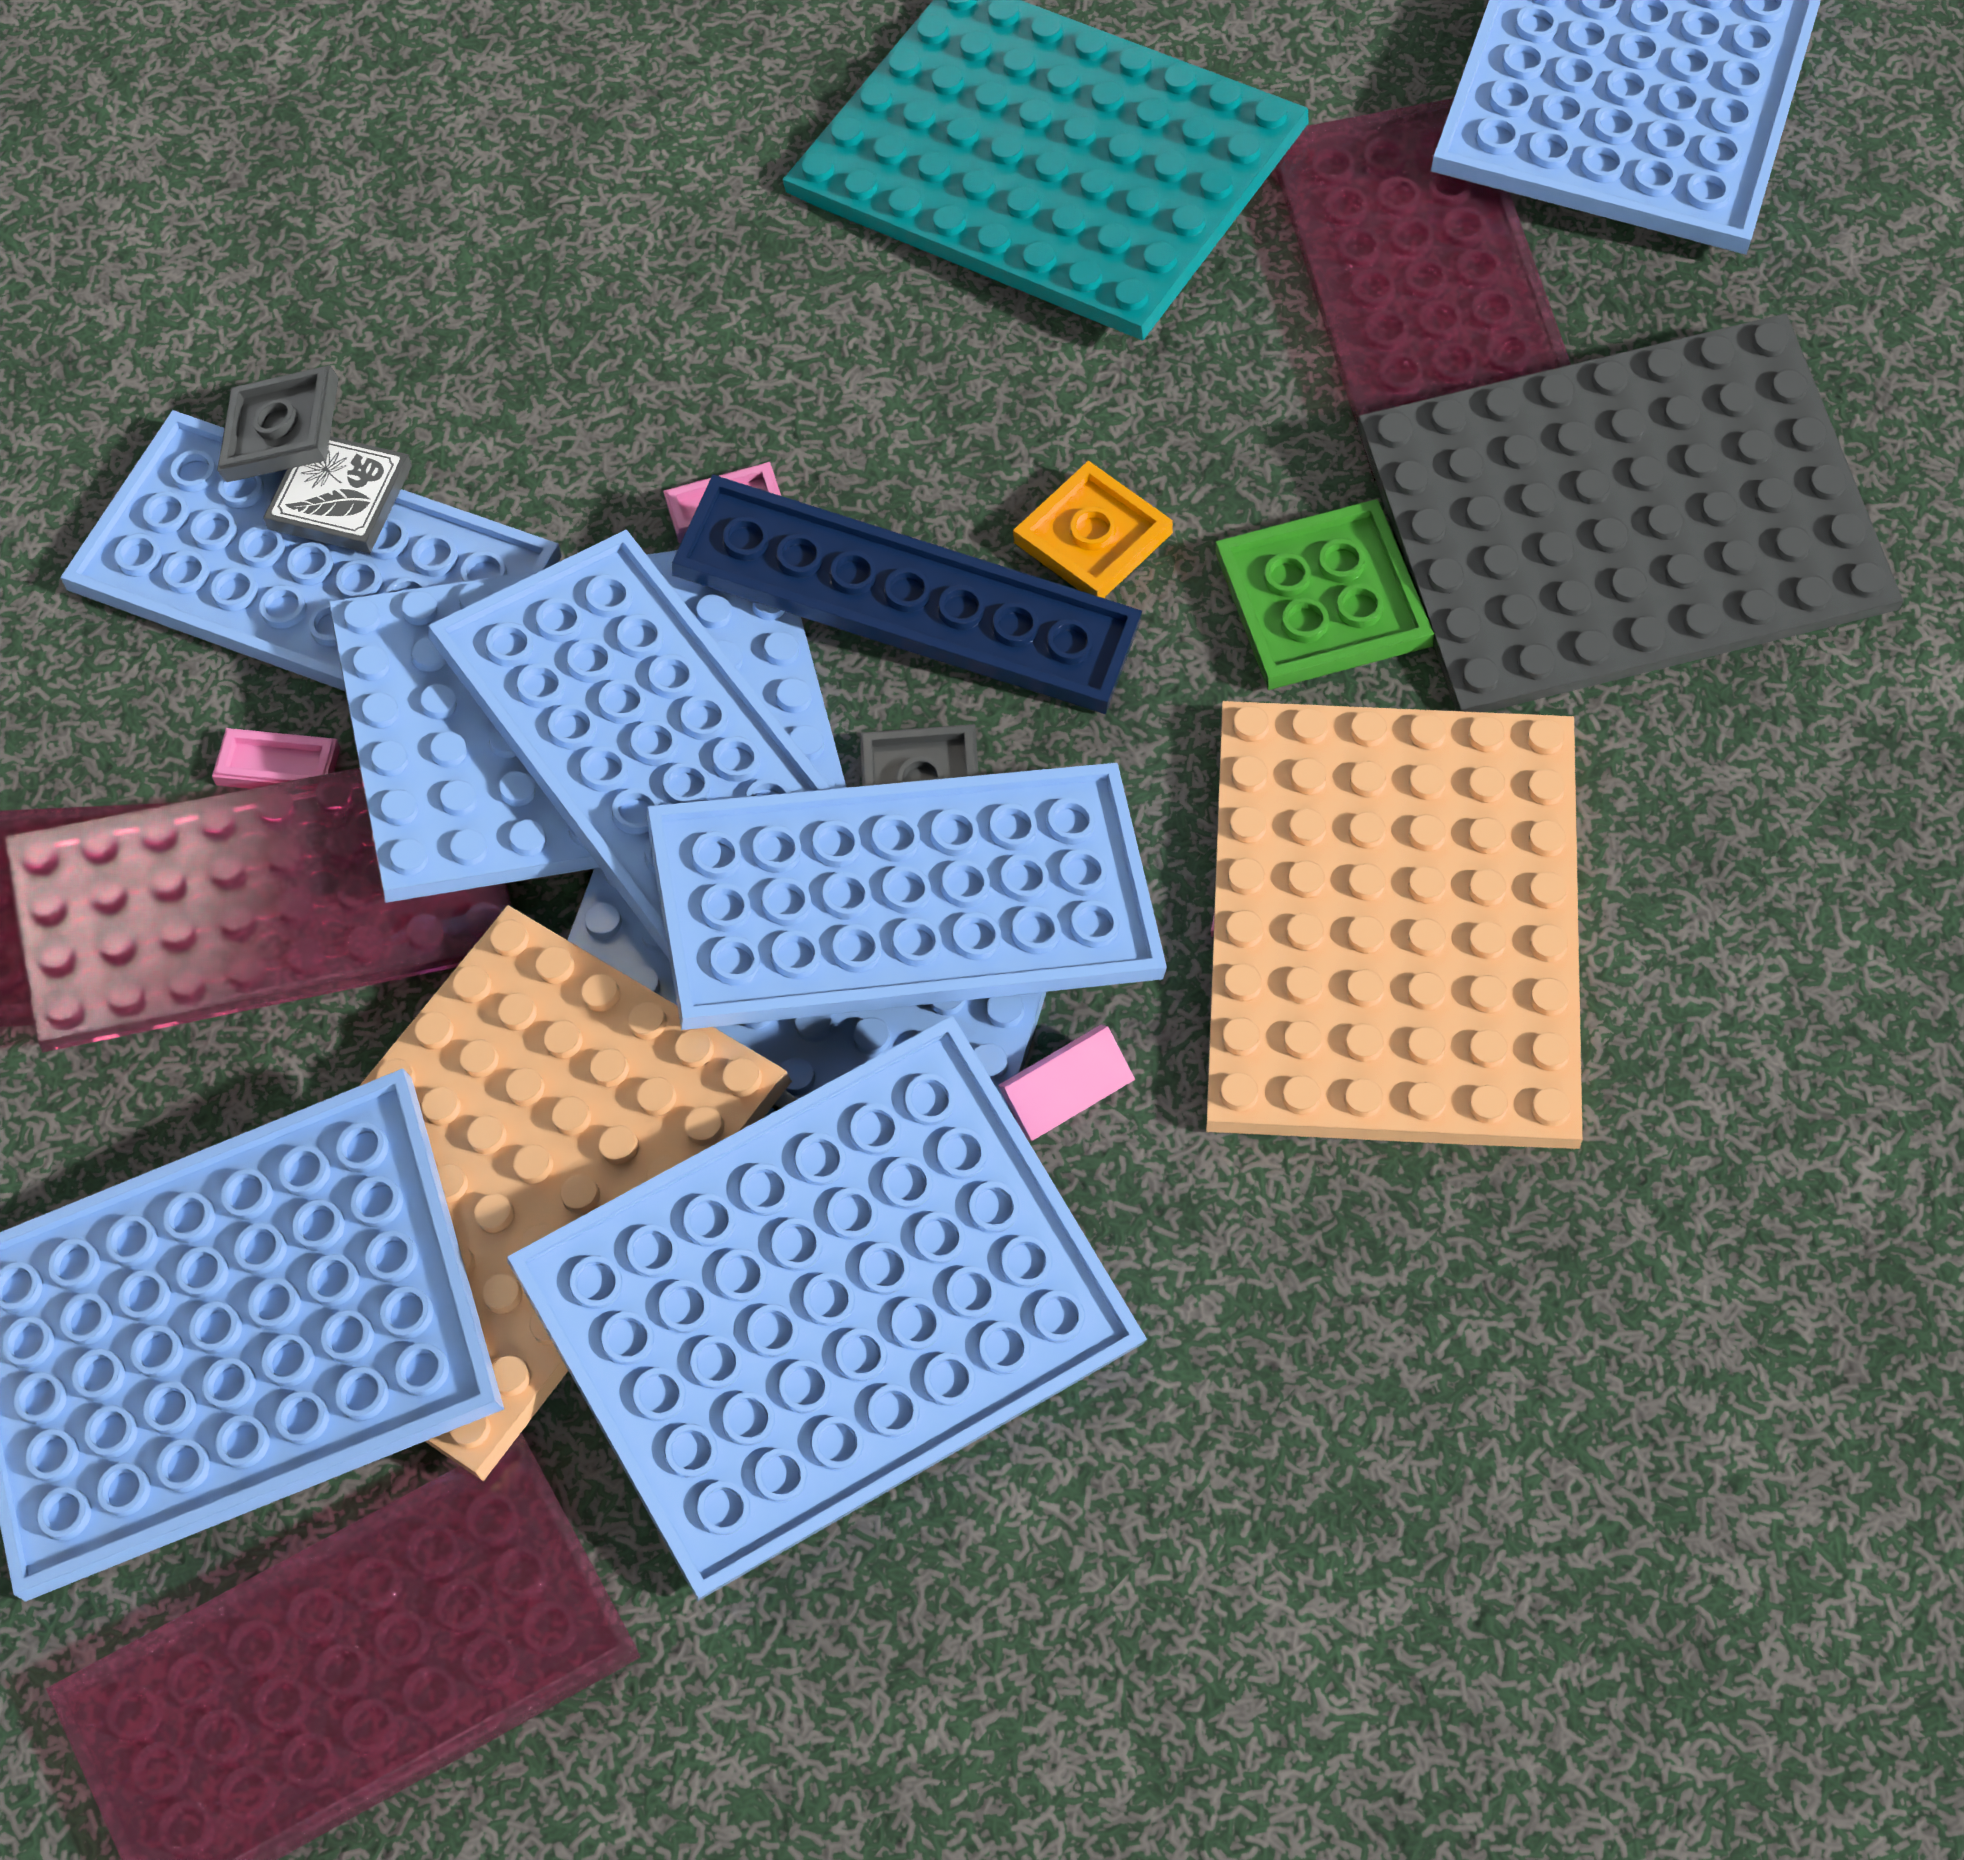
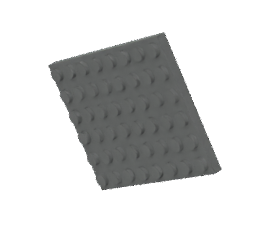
(1626, 514)

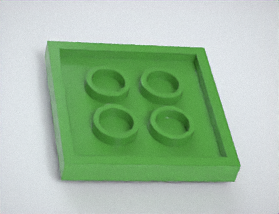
(1323, 594)

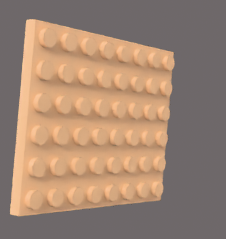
(1396, 927)
(543, 1101)

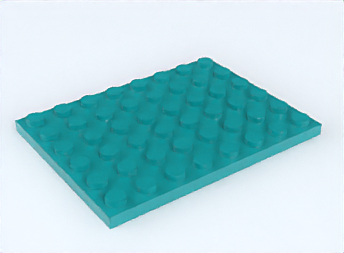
(1049, 157)

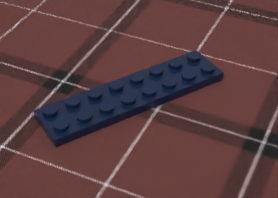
(907, 593)

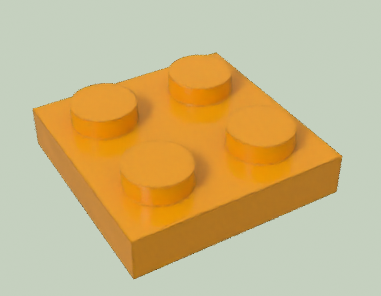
(1093, 531)

